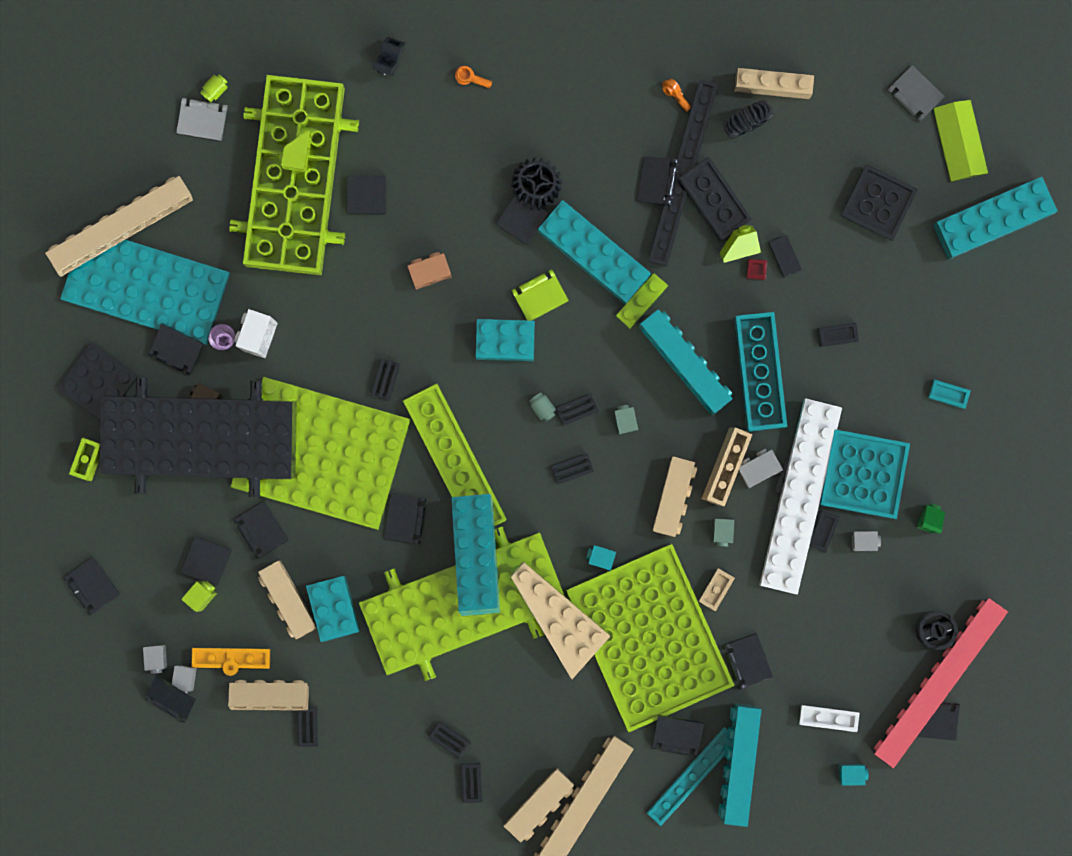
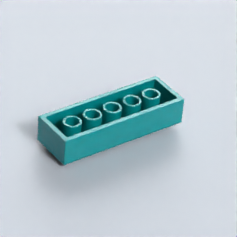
(995, 218)
(594, 252)
(685, 362)
(760, 372)
(475, 555)
(740, 764)

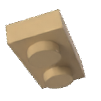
(716, 589)

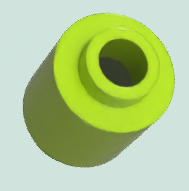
(214, 88)

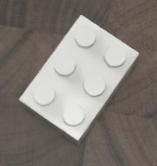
(255, 333)

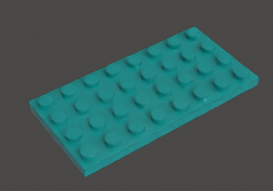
(149, 288)

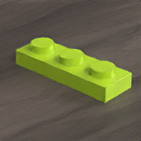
(642, 301)

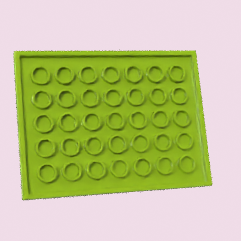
(342, 456)
(658, 639)

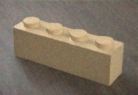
(774, 83)
(726, 466)
(674, 496)
(288, 600)
(268, 695)
(538, 805)

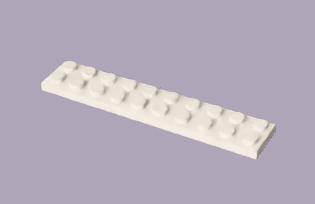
(800, 496)

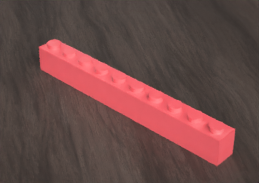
(941, 682)

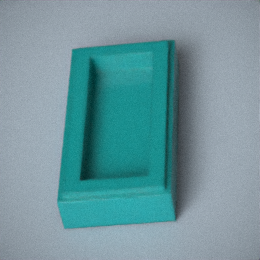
(949, 394)

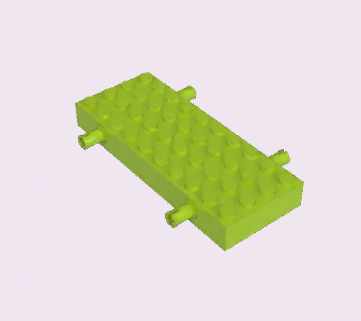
(287, 206)
(424, 618)

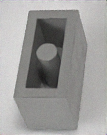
(760, 468)

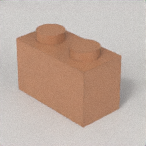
(429, 270)

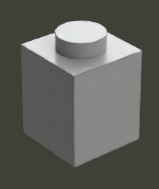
(866, 541)
(155, 658)
(184, 678)

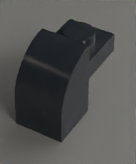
(389, 56)

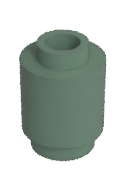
(542, 407)

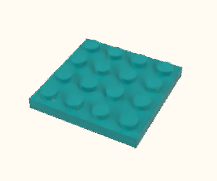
(865, 474)

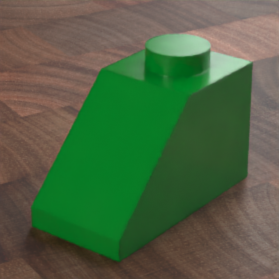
(931, 519)

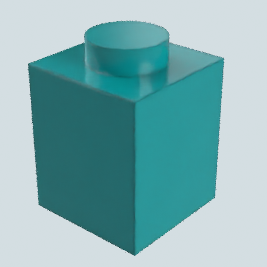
(601, 557)
(852, 774)

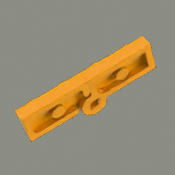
(230, 658)

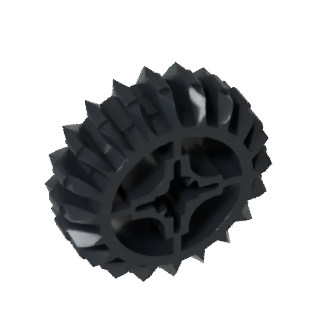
(748, 119)
(529, 181)

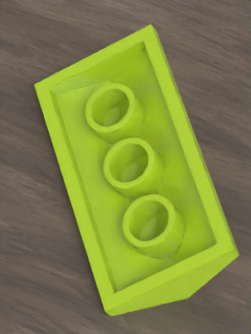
(960, 140)

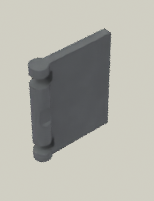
(916, 93)

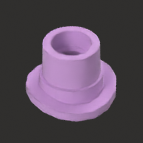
(221, 337)

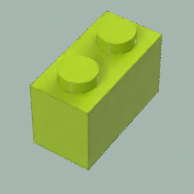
(86, 460)
(199, 595)

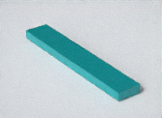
(690, 778)

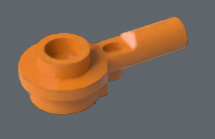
(465, 75)
(671, 88)

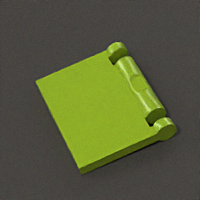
(540, 296)

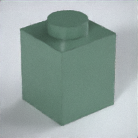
(625, 419)
(723, 532)

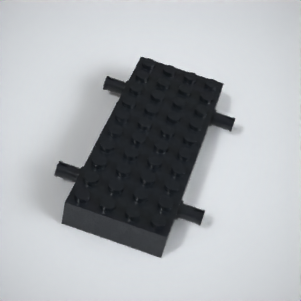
(198, 437)

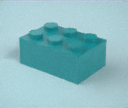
(505, 340)
(333, 608)

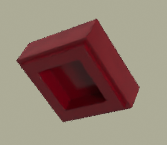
(756, 269)

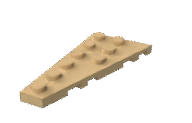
(566, 627)

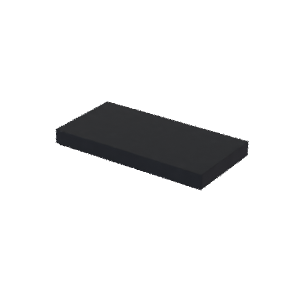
(714, 198)

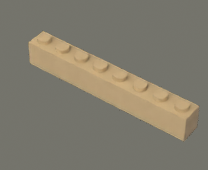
(119, 226)
(586, 798)

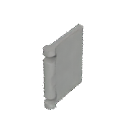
(201, 119)

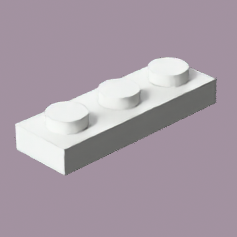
(829, 718)

